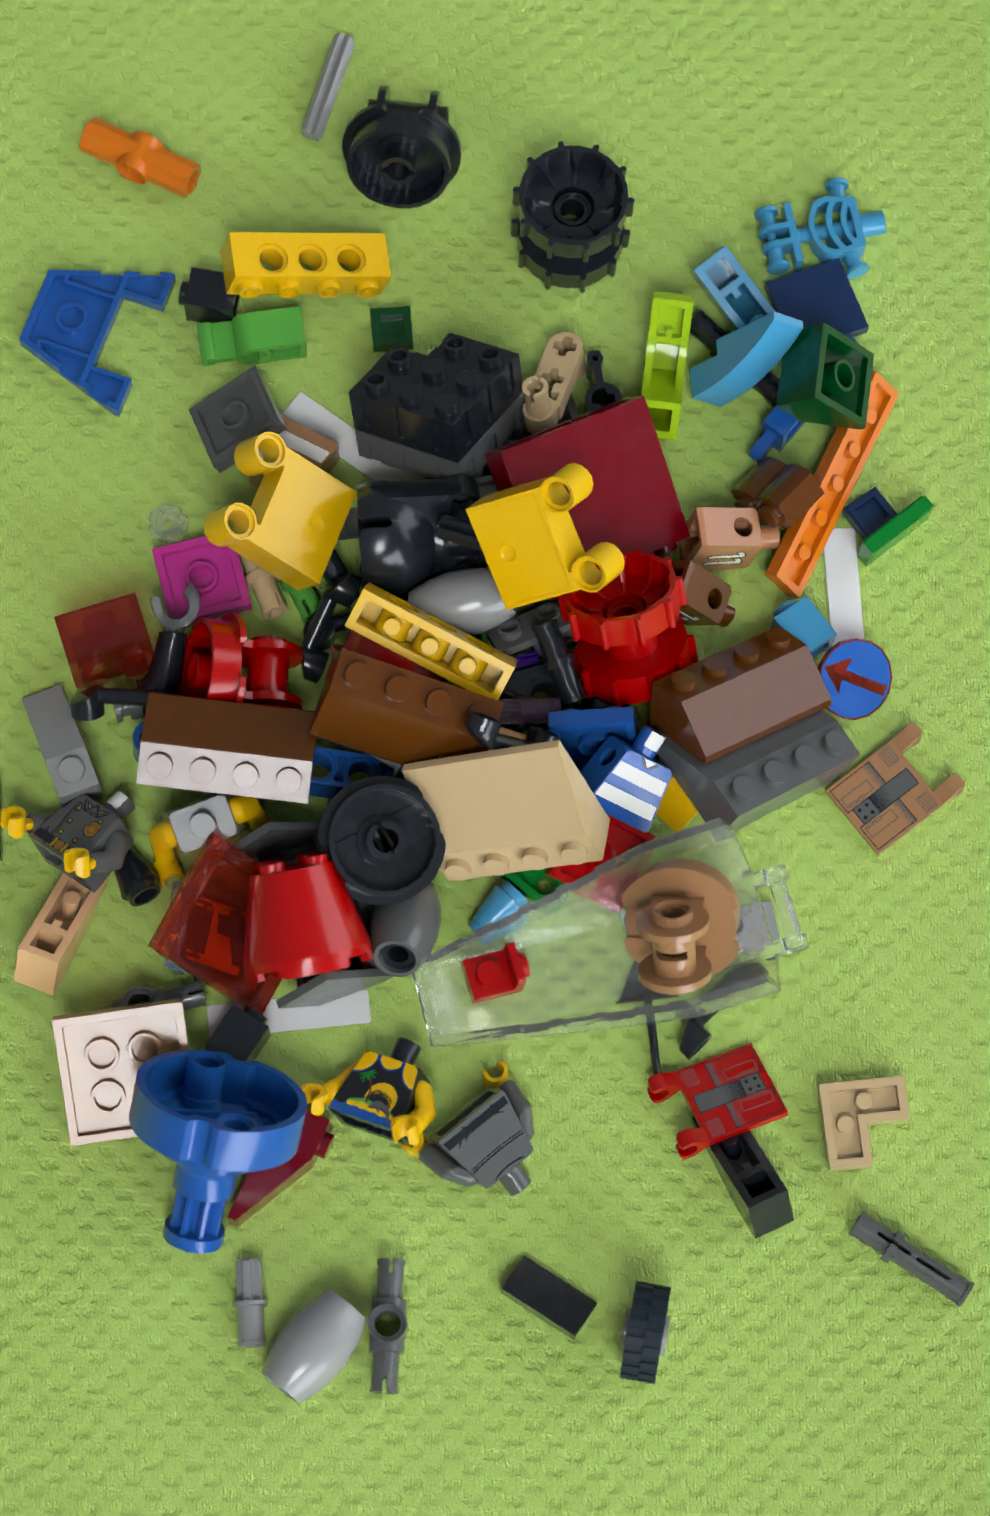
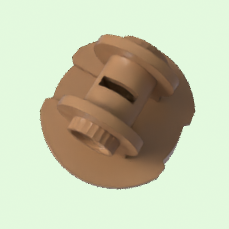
(681, 925)

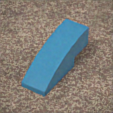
(743, 358)

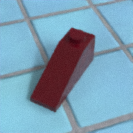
(265, 1185)

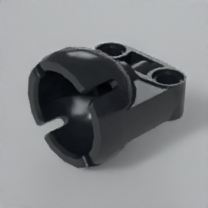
(400, 533)

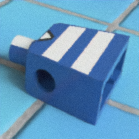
(629, 777)

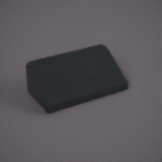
(548, 1297)

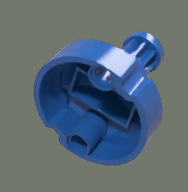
(214, 1123)

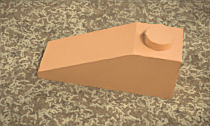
(56, 935)

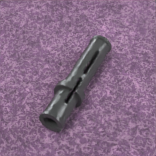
(911, 1258)

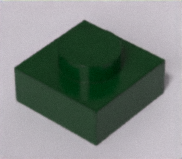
(391, 327)

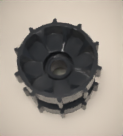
(576, 183)

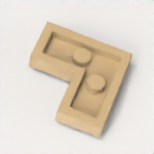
(848, 1111)

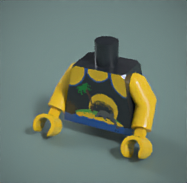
(379, 1095)

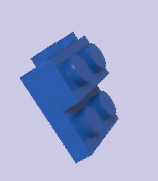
(587, 730)

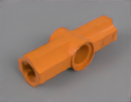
(139, 157)

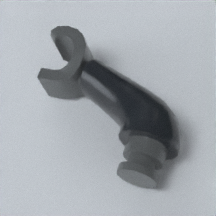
(169, 654)

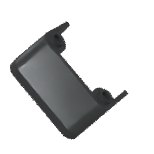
(284, 842)

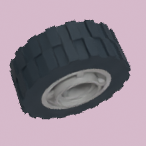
(645, 1332)

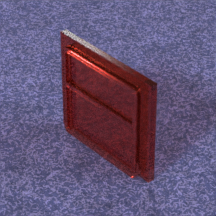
(207, 925)

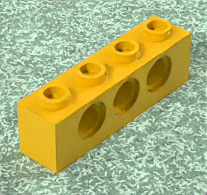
(323, 252)
(430, 642)

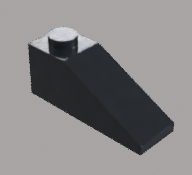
(751, 1183)

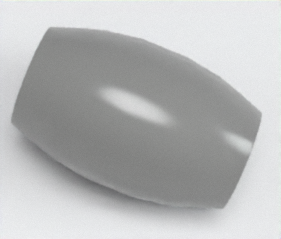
(463, 599)
(314, 1346)

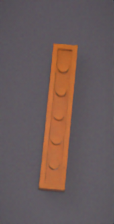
(836, 476)

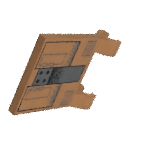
(887, 795)

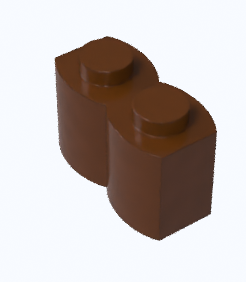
(778, 492)

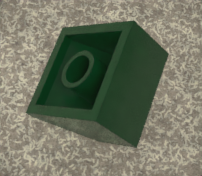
(826, 378)

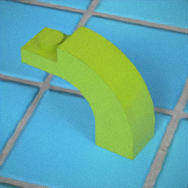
(666, 360)

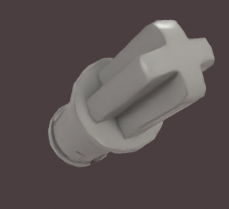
(250, 1303)

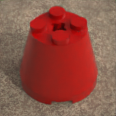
(300, 920)

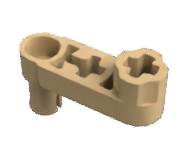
(563, 362)

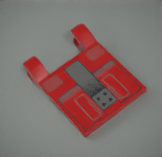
(724, 1095)

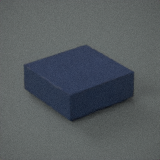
(868, 513)

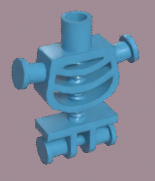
(850, 230)

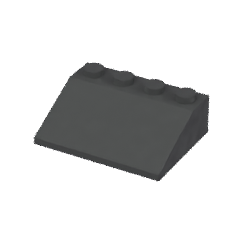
(765, 772)

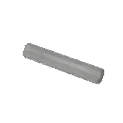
(328, 86)

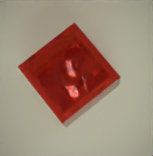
(105, 641)

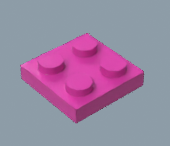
(210, 569)

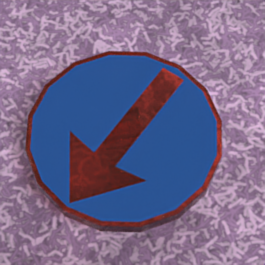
(856, 677)

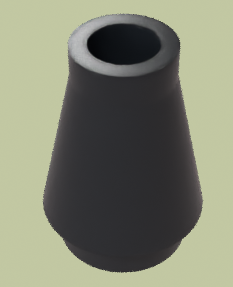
(137, 880)

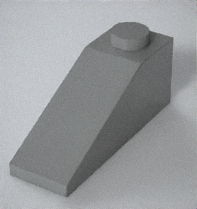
(62, 745)

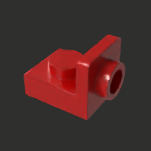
(495, 973)

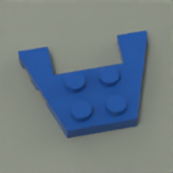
(75, 320)

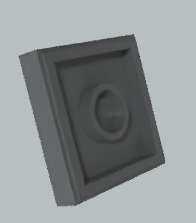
(235, 414)

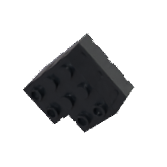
(438, 408)

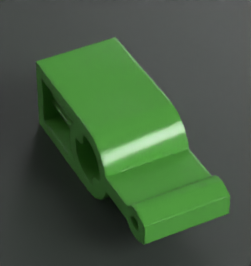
(254, 337)

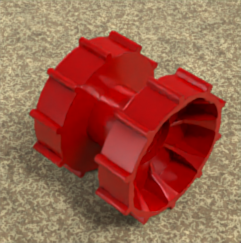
(630, 630)

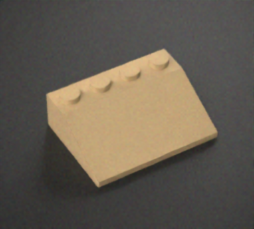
(511, 810)

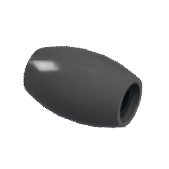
(405, 932)

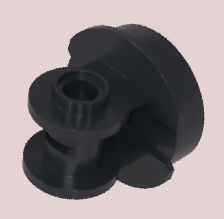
(401, 150)
(382, 839)

